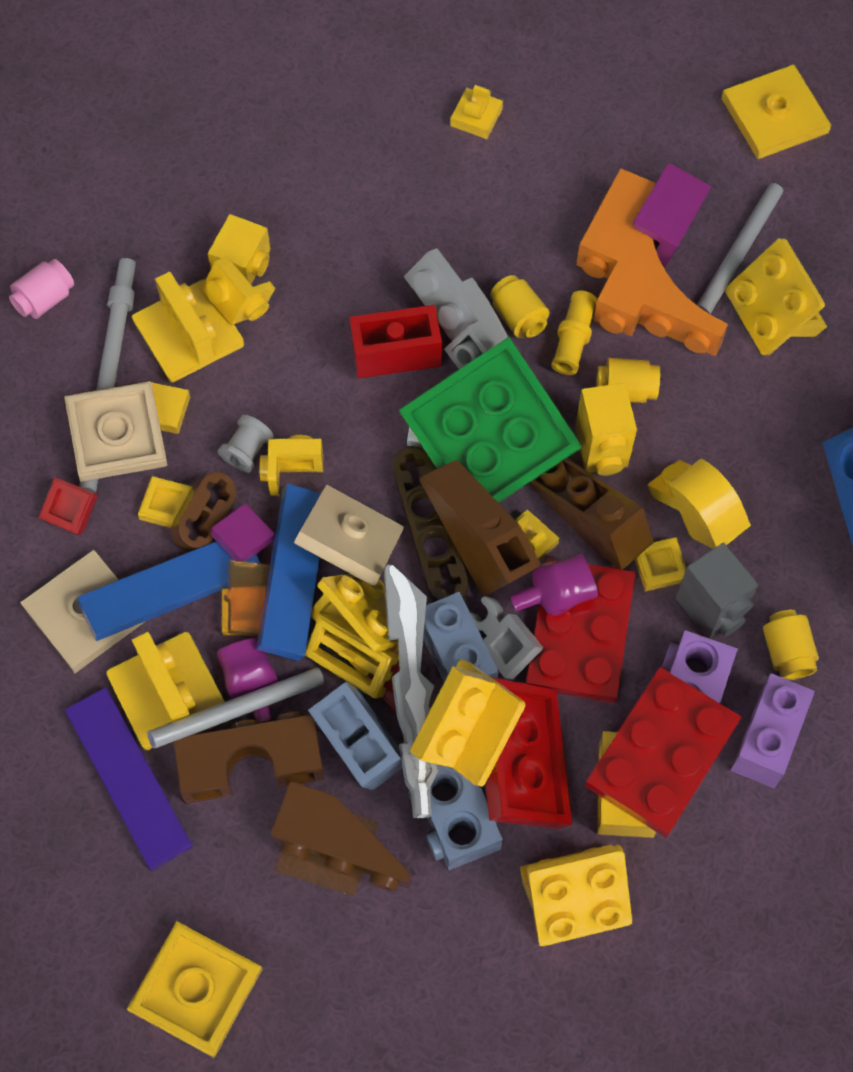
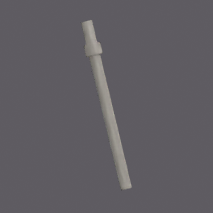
(120, 302)

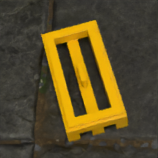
(380, 671)

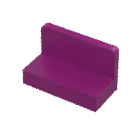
(671, 209)

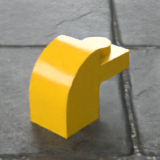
(704, 501)

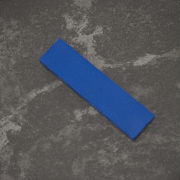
(290, 580)
(156, 590)

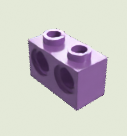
(715, 655)
(772, 731)

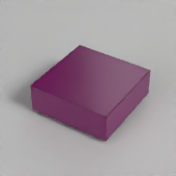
(242, 534)

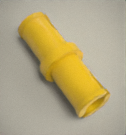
(574, 333)

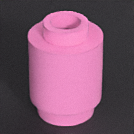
(41, 288)

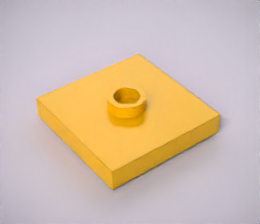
(776, 111)
(195, 989)

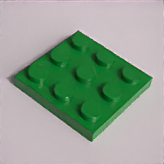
(493, 422)

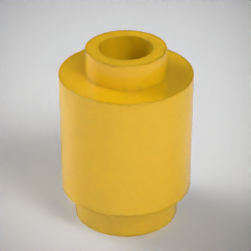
(519, 307)
(640, 377)
(791, 645)

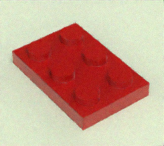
(586, 642)
(663, 752)
(530, 774)

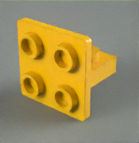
(776, 299)
(185, 329)
(358, 606)
(163, 683)
(468, 723)
(578, 894)

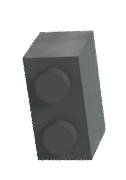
(717, 592)

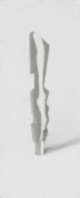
(411, 689)

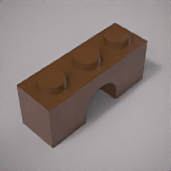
(209, 757)

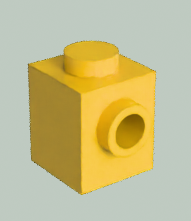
(244, 245)

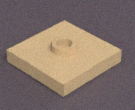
(115, 431)
(349, 535)
(60, 617)

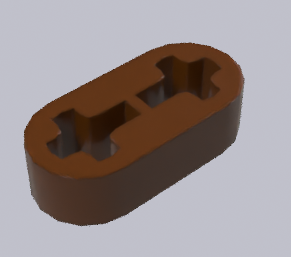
(195, 506)

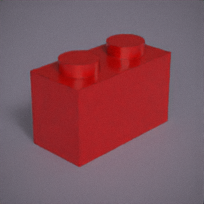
(396, 341)

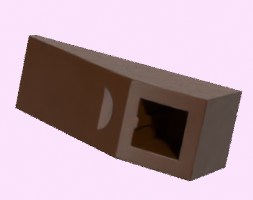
(596, 512)
(480, 528)
(326, 828)

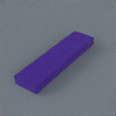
(128, 779)

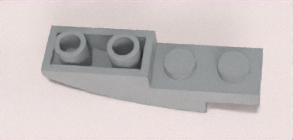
(459, 307)

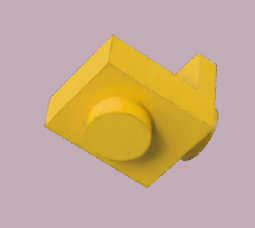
(234, 294)
(293, 454)

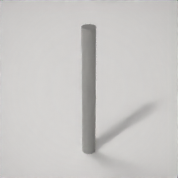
(740, 248)
(235, 707)

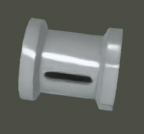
(245, 443)

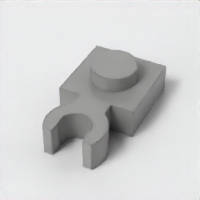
(507, 639)

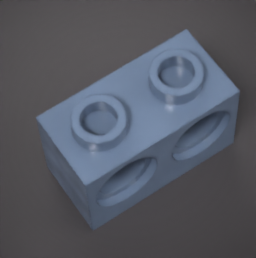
(454, 636)
(358, 736)
(465, 809)

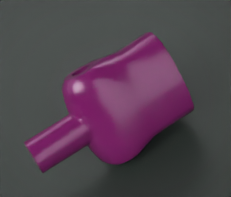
(558, 586)
(247, 671)

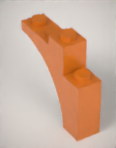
(637, 282)

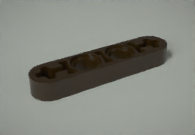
(427, 527)

